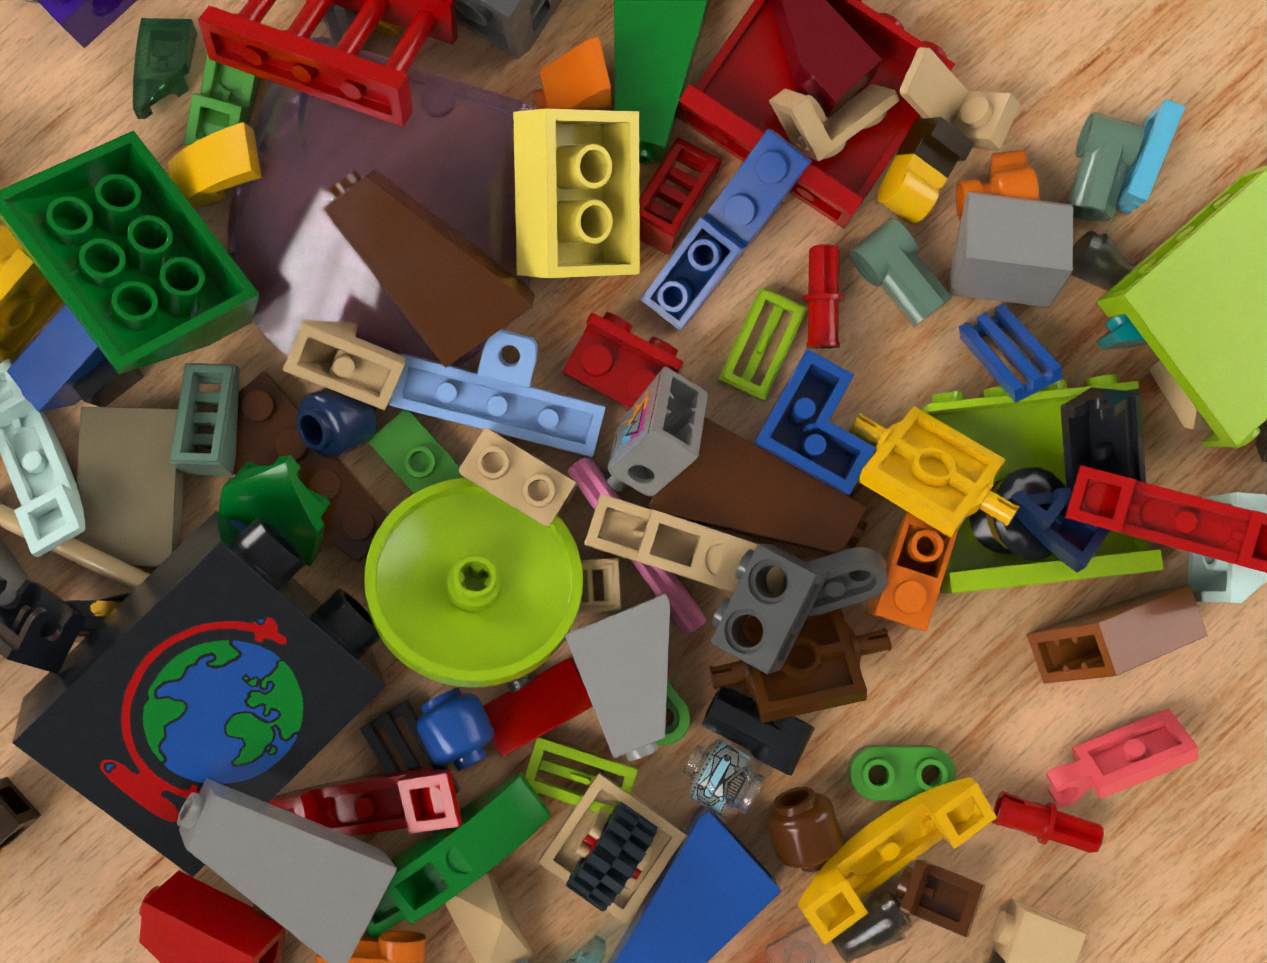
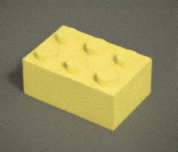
(577, 193)

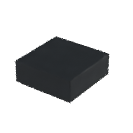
(105, 384)

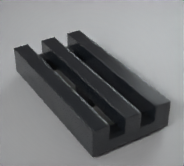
(382, 751)

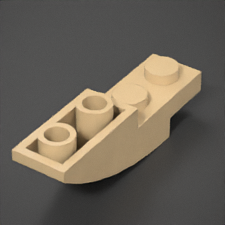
(672, 544)

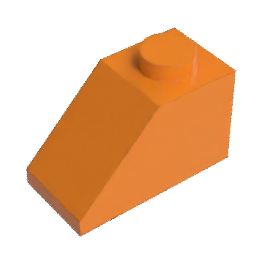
(576, 80)

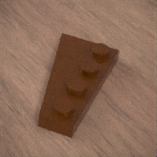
(270, 431)

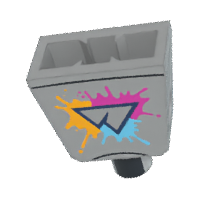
(644, 450)

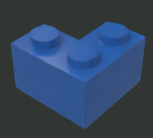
(801, 429)

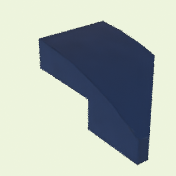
(1066, 538)

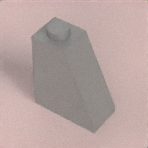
(626, 674)

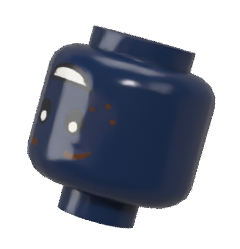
(335, 422)

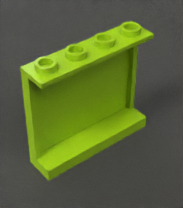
(1206, 309)
(1028, 436)

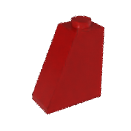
(200, 924)

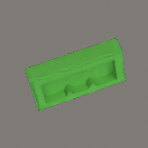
(414, 453)

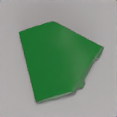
(280, 499)

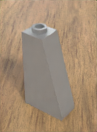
(290, 867)

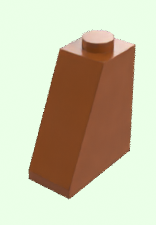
(1118, 636)

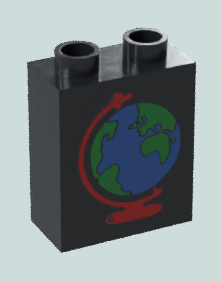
(203, 676)

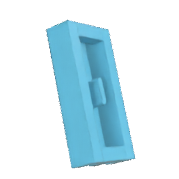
(1141, 176)

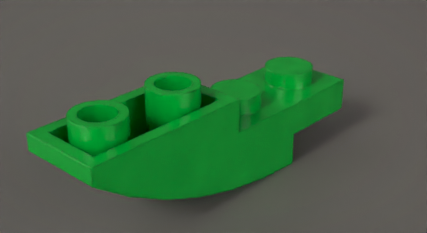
(460, 855)

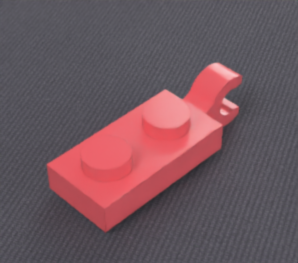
(1123, 759)

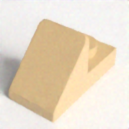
(340, 361)

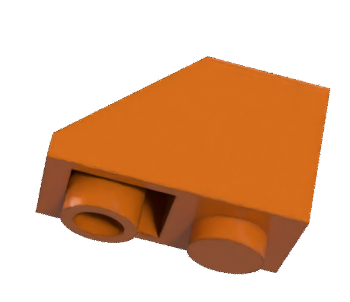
(914, 574)

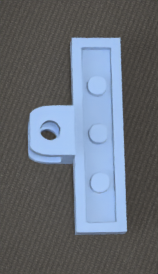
(500, 397)

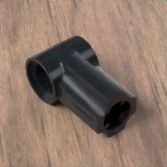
(773, 742)

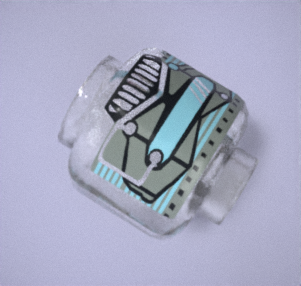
(724, 778)

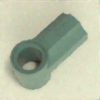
(1105, 153)
(892, 261)

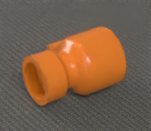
(1007, 177)

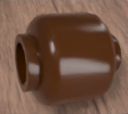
(804, 829)

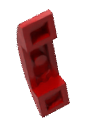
(1170, 518)
(379, 802)

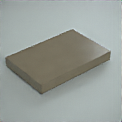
(128, 484)

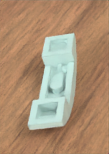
(38, 470)

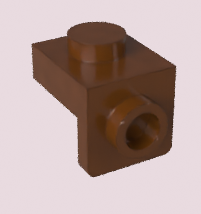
(939, 896)

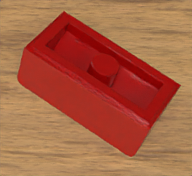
(537, 707)

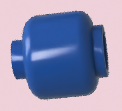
(455, 729)

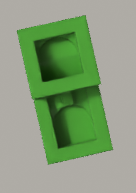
(224, 101)

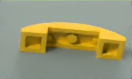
(887, 846)

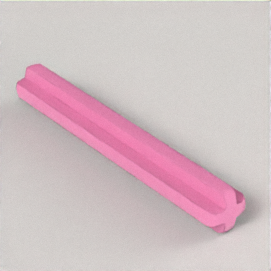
(682, 606)

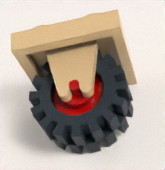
(614, 855)

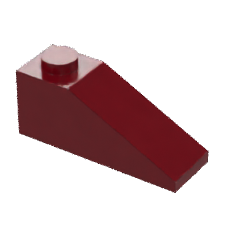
(824, 52)

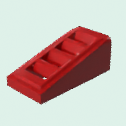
(660, 225)

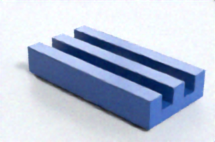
(1025, 341)

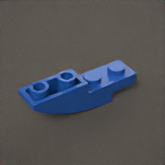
(726, 229)

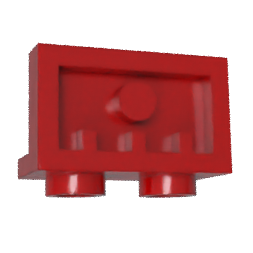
(617, 361)

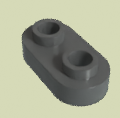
(852, 578)

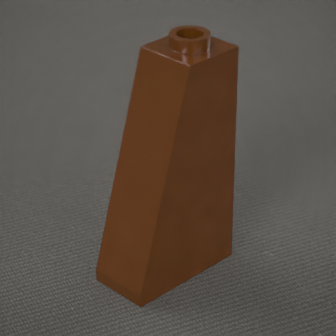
(426, 267)
(759, 496)

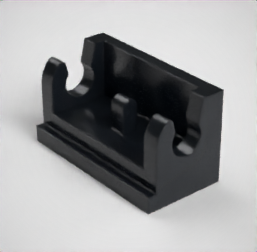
(1104, 433)
(38, 627)

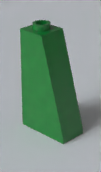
(653, 63)

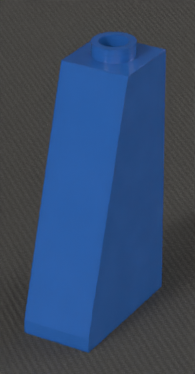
(699, 898)

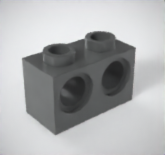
(779, 615)

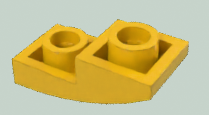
(216, 164)

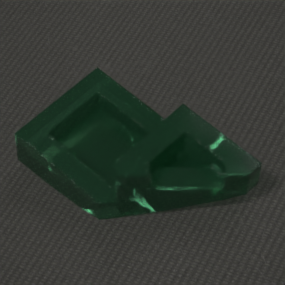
(161, 61)

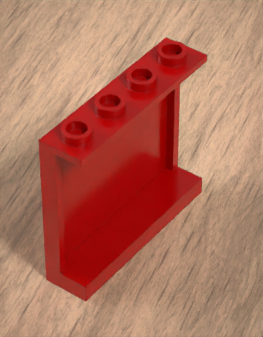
(752, 67)

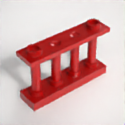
(331, 71)

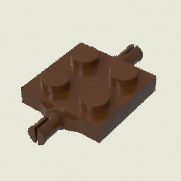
(817, 673)

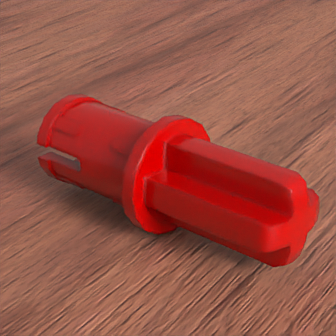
(823, 297)
(1047, 823)

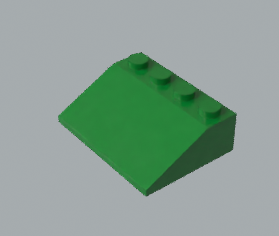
(128, 254)

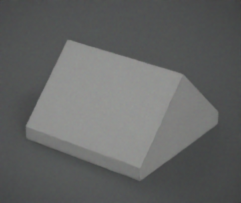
(1012, 249)

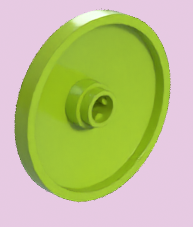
(471, 585)

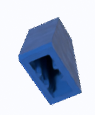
(55, 363)

